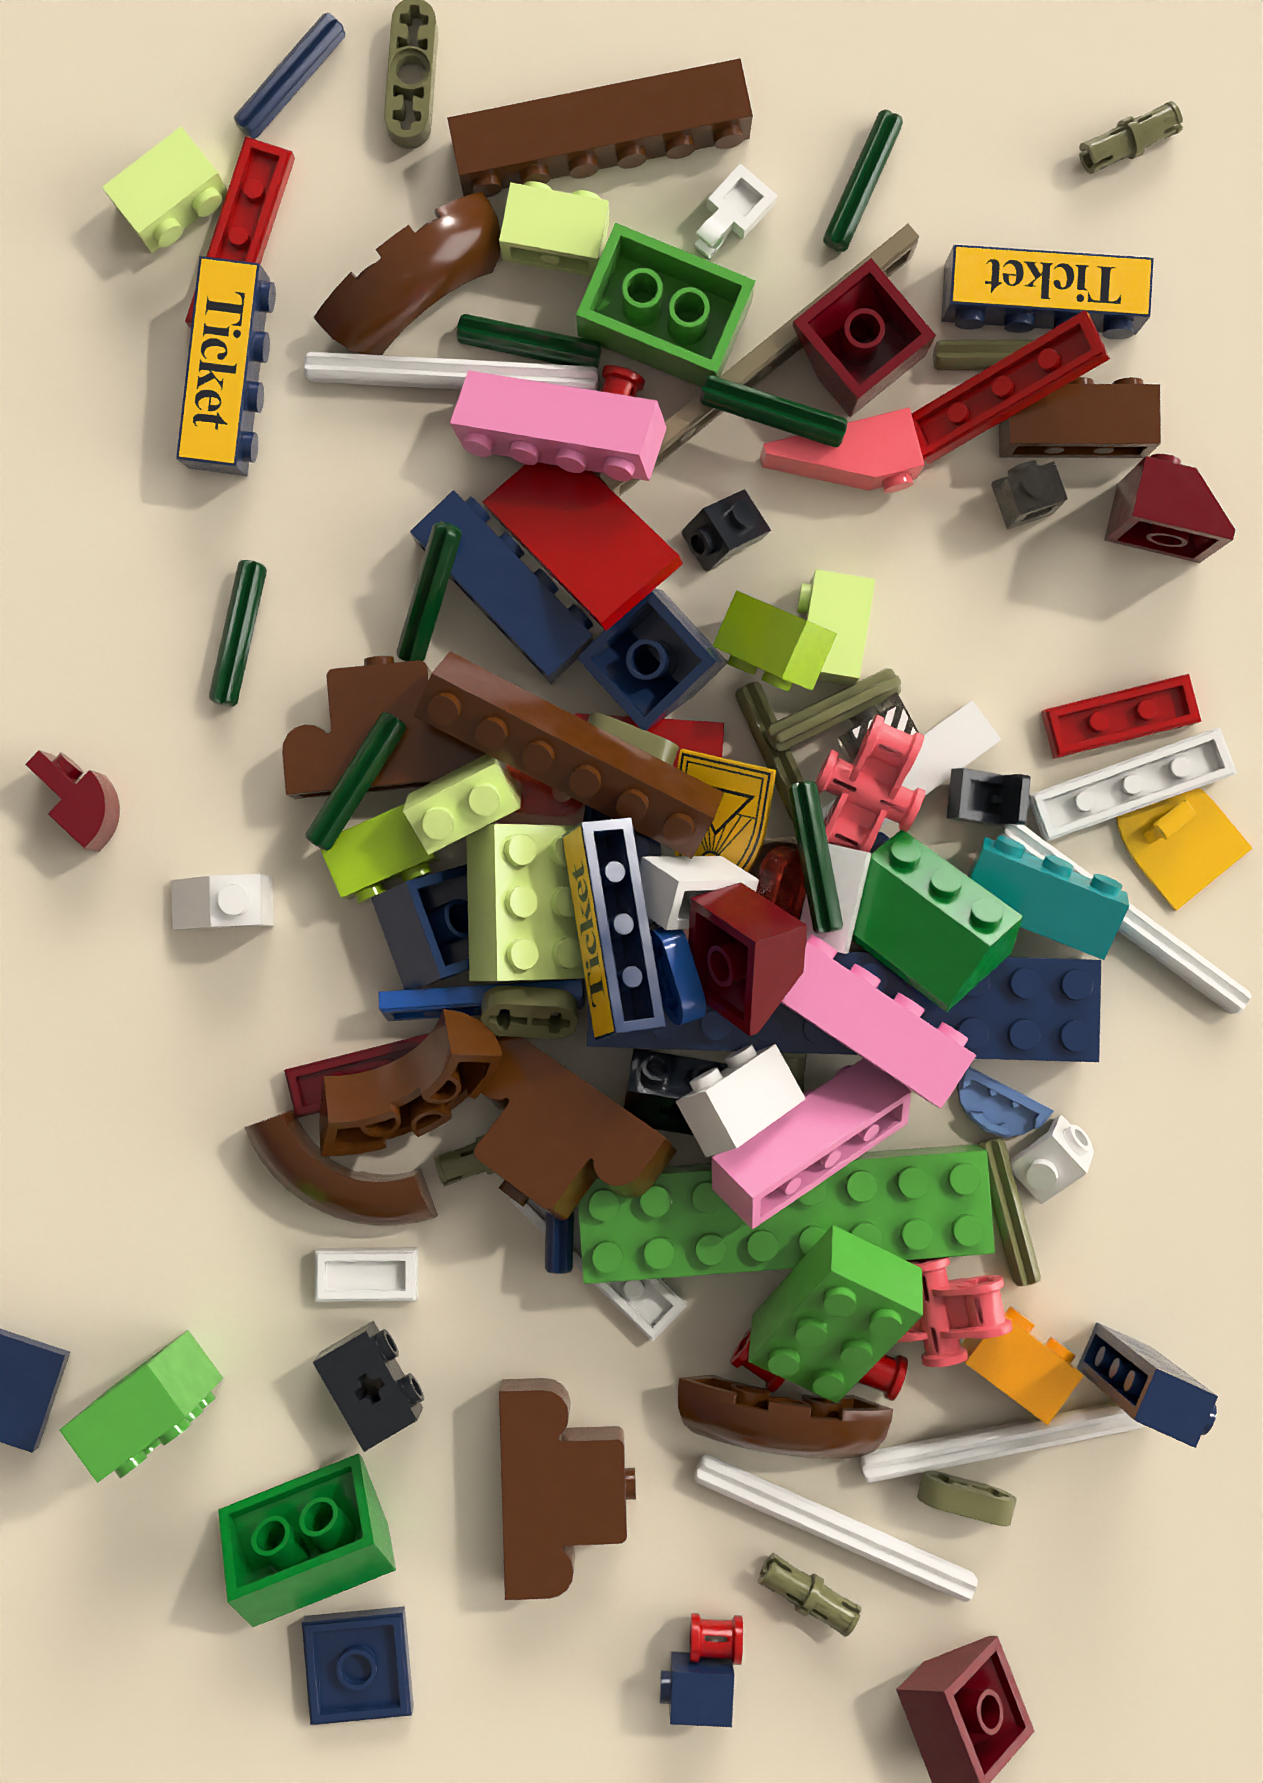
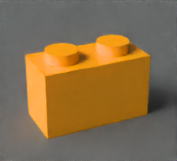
(1026, 1368)

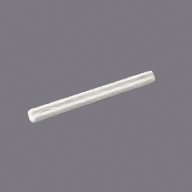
(435, 372)
(1154, 938)
(995, 1442)
(835, 1528)

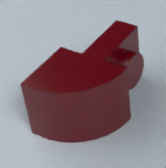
(87, 805)

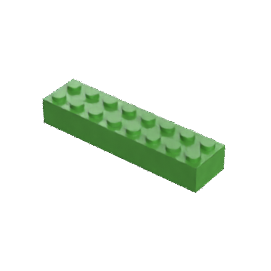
(900, 1200)

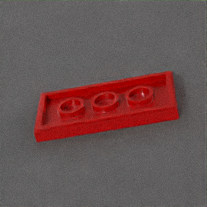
(584, 538)

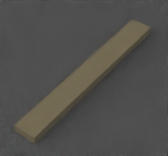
(765, 358)

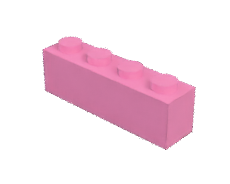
(559, 426)
(878, 1027)
(811, 1142)

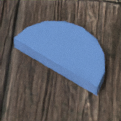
(999, 1107)

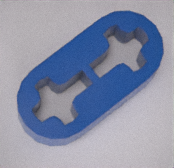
(677, 976)

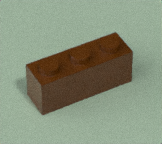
(1087, 422)

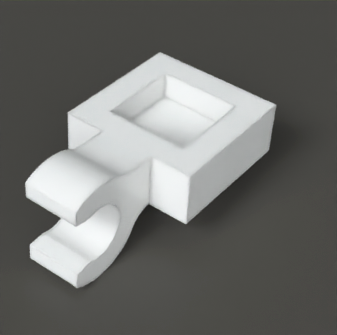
(735, 207)

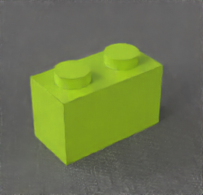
(774, 641)
(377, 854)

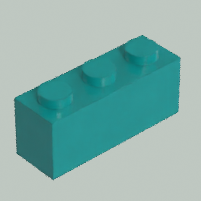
(1052, 896)

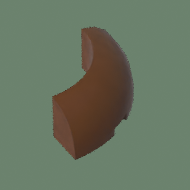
(412, 275)
(410, 1092)
(332, 1187)
(781, 1425)

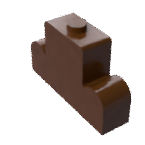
(356, 699)
(563, 1135)
(556, 1487)

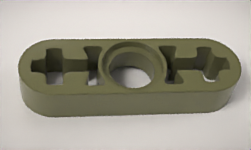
(401, 54)

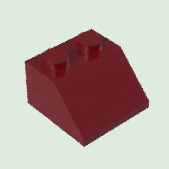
(862, 337)
(1168, 511)
(745, 953)
(966, 1713)

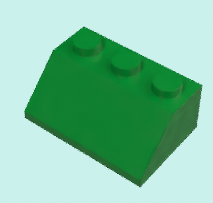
(931, 921)
(304, 1541)

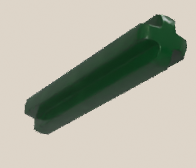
(863, 180)
(527, 341)
(773, 411)
(429, 591)
(237, 633)
(355, 781)
(815, 857)

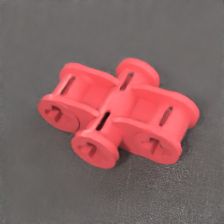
(871, 786)
(955, 1312)

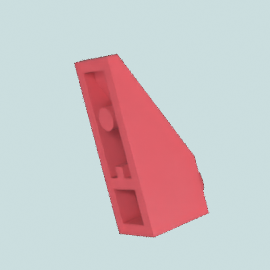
(871, 456)

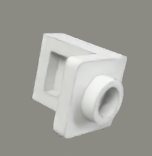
(1053, 1160)

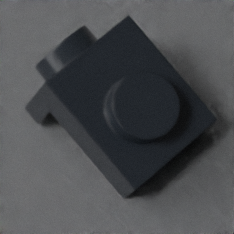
(724, 529)
(988, 797)

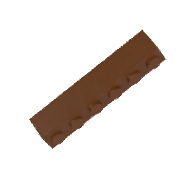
(602, 128)
(568, 754)

